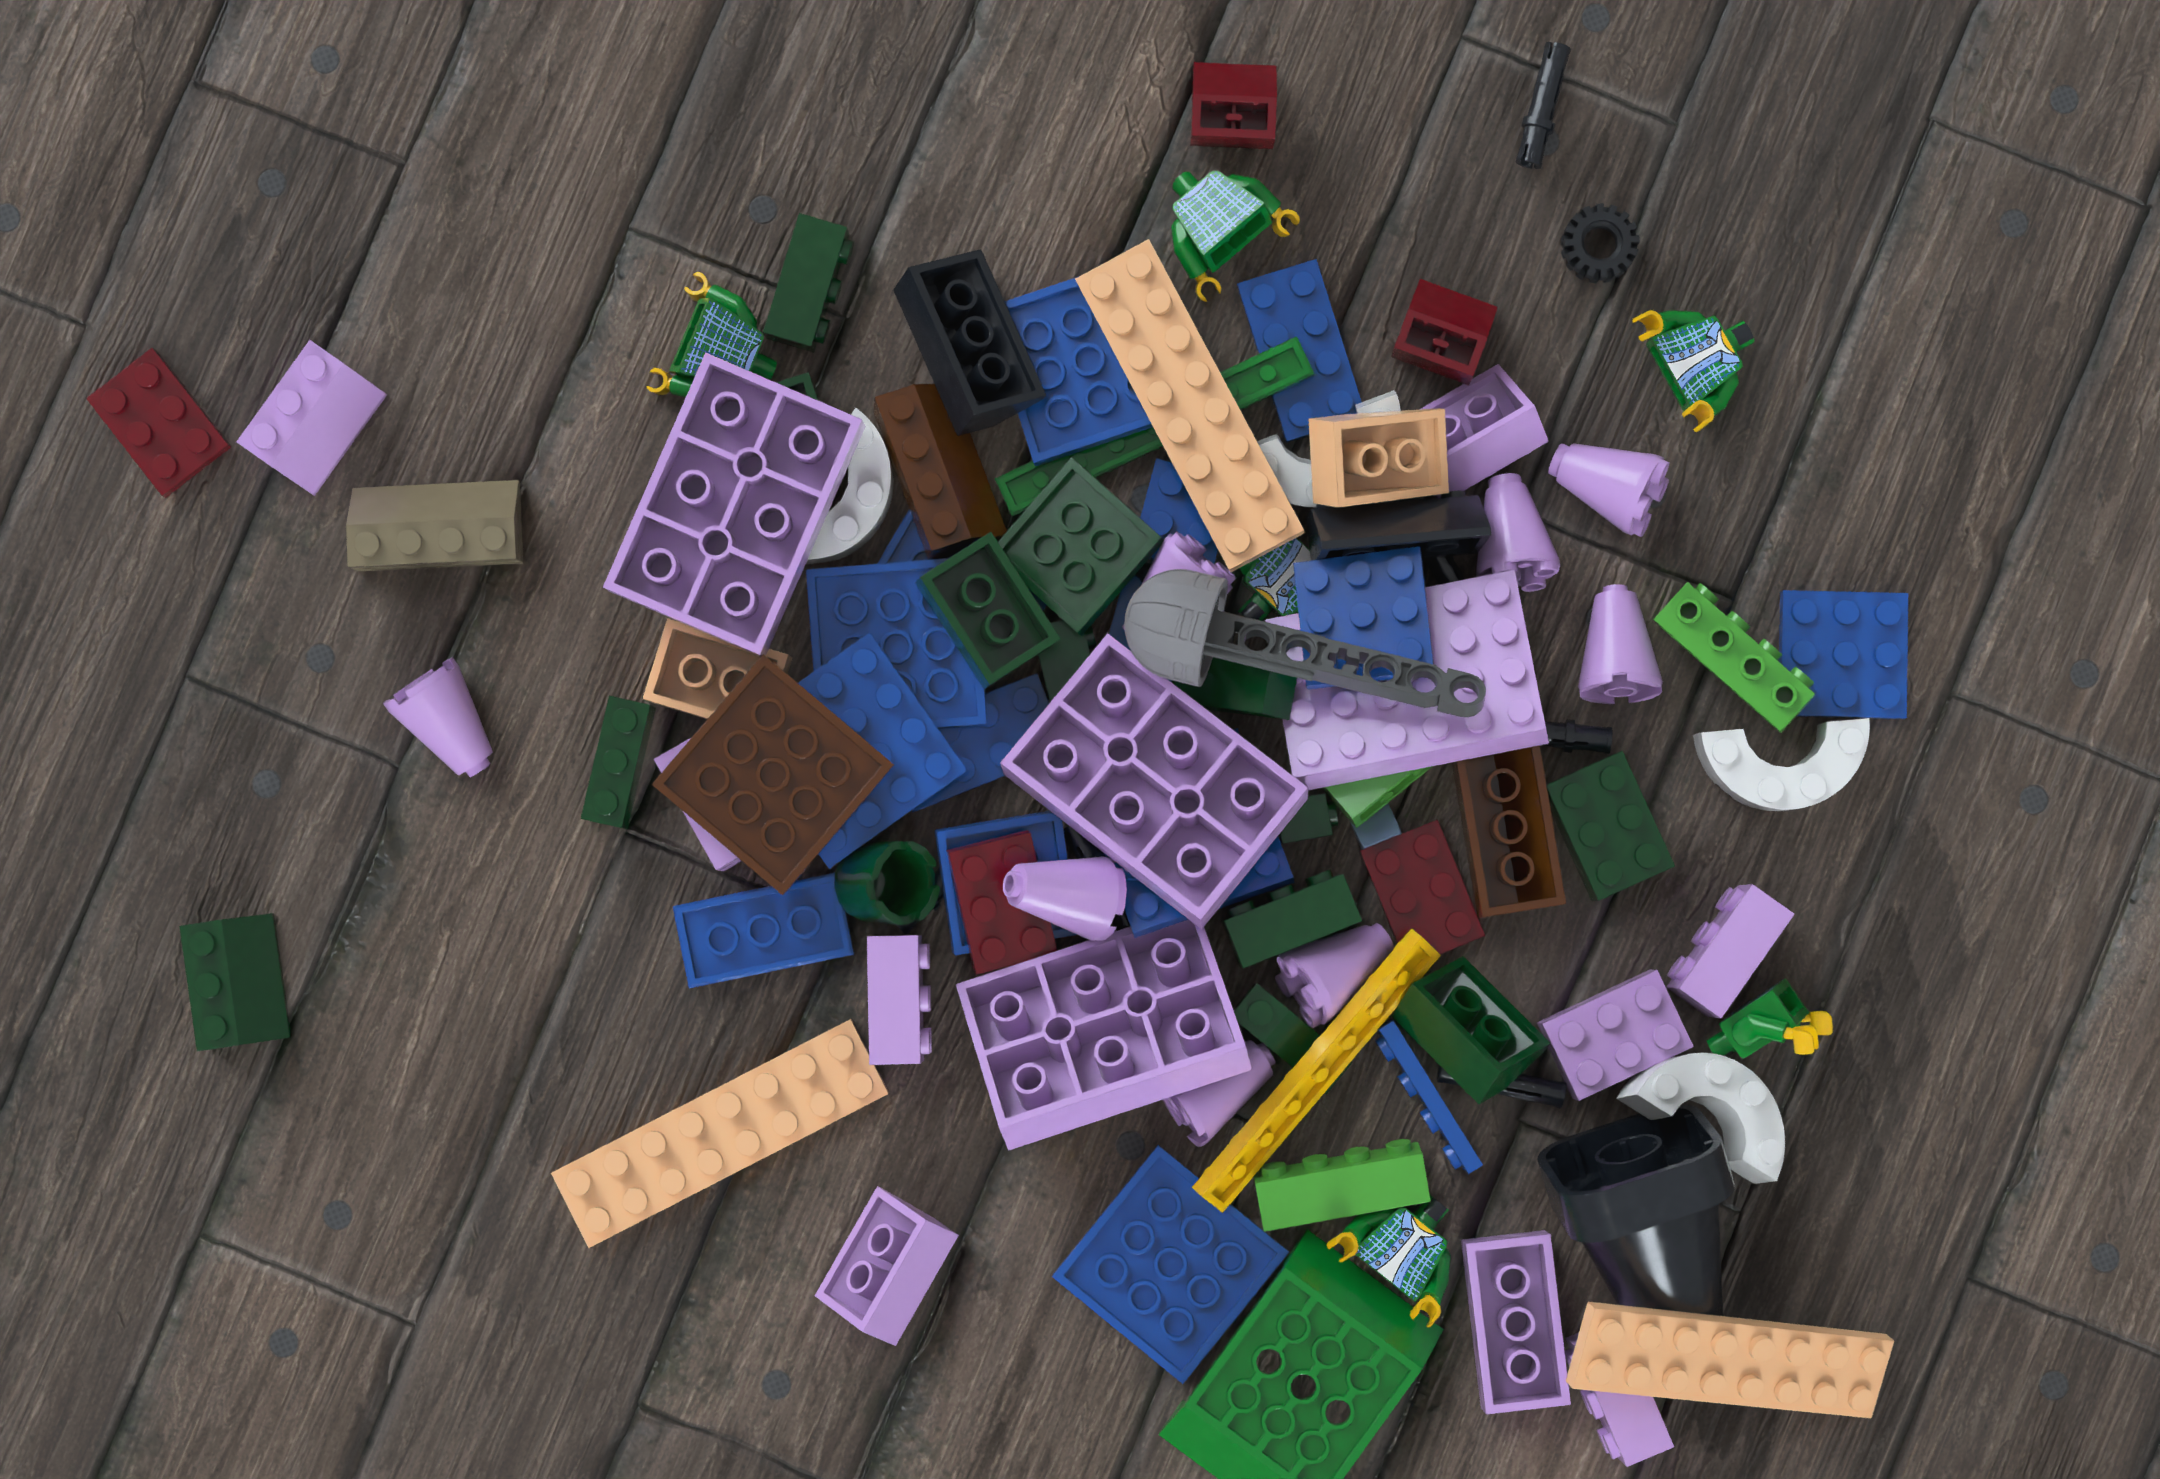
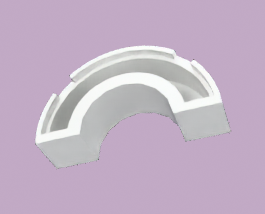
(1295, 472)
(864, 502)
(1767, 787)
(1729, 1091)

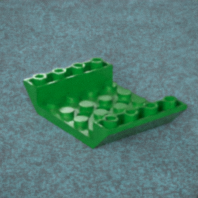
(1324, 1324)

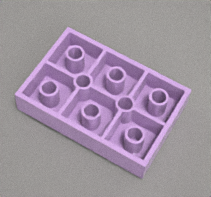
(734, 505)
(1358, 736)
(1154, 781)
(1101, 1030)

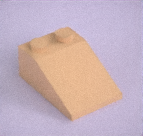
(1378, 456)

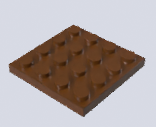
(773, 774)

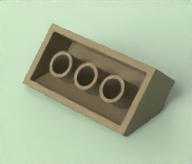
(435, 526)

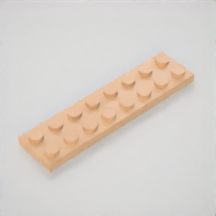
(1190, 406)
(719, 1133)
(1728, 1360)

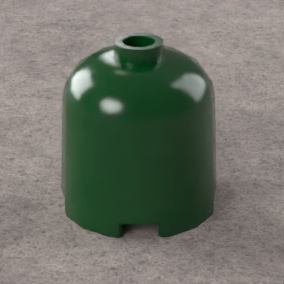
(887, 882)

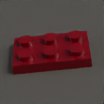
(158, 422)
(1422, 888)
(994, 929)

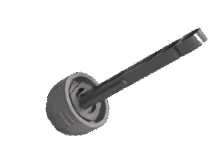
(1181, 624)

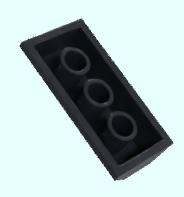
(968, 341)
(1439, 526)

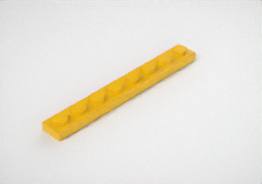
(1316, 1071)

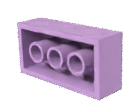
(1515, 1322)

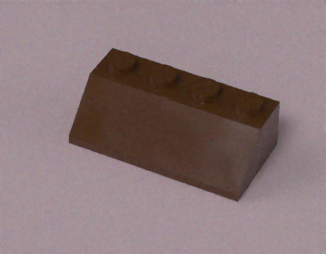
(937, 471)
(1508, 832)

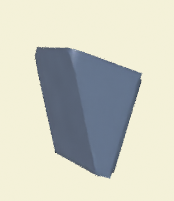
(1377, 828)

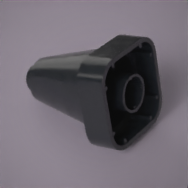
(1646, 1206)

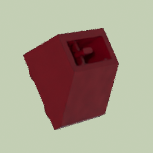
(1233, 105)
(1444, 332)

